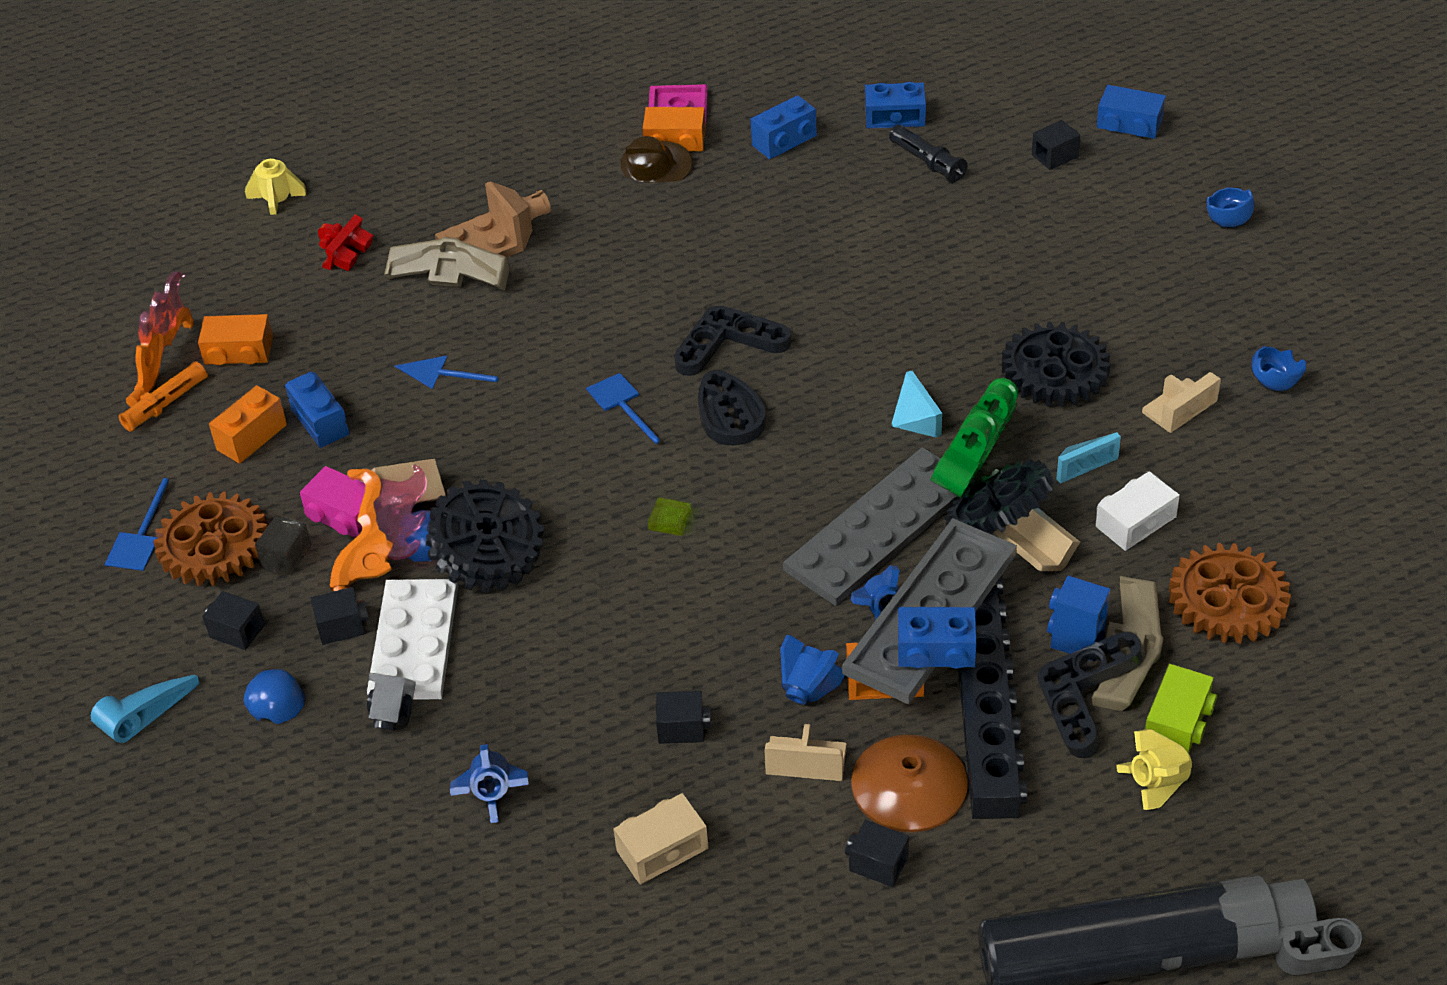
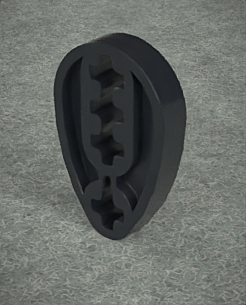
(715, 415)

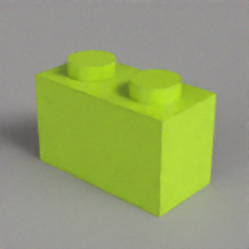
(1181, 706)

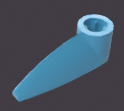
(133, 713)

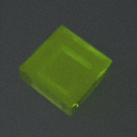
(669, 516)

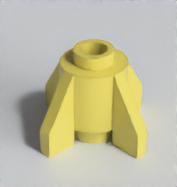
(273, 183)
(1159, 766)

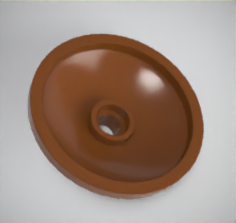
(909, 797)

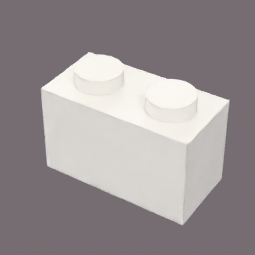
(1137, 510)

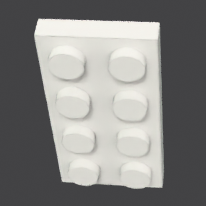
(415, 633)

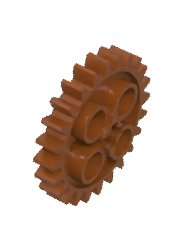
(210, 538)
(1229, 593)

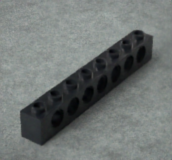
(988, 718)

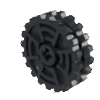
(484, 535)

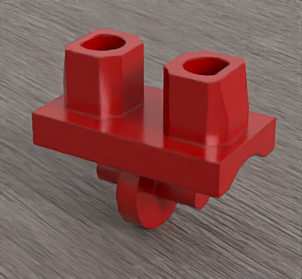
(338, 240)

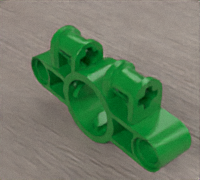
(976, 437)

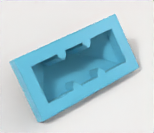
(917, 409)
(1087, 456)

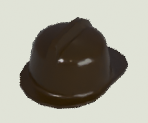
(655, 161)

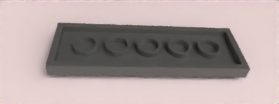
(872, 530)
(952, 573)

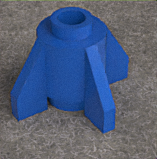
(878, 591)
(808, 672)
(489, 775)

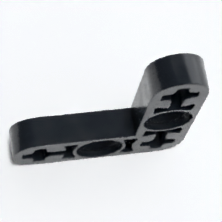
(716, 326)
(1069, 688)

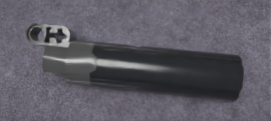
(1165, 933)

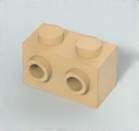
(661, 838)

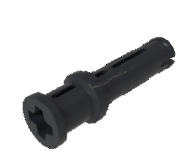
(936, 158)

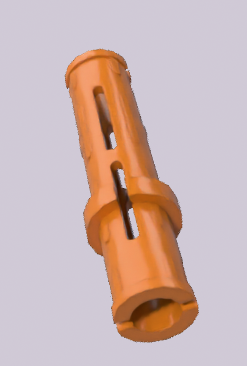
(153, 403)

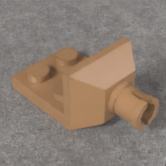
(507, 223)

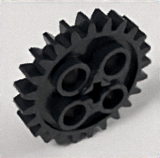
(1056, 363)
(1003, 496)

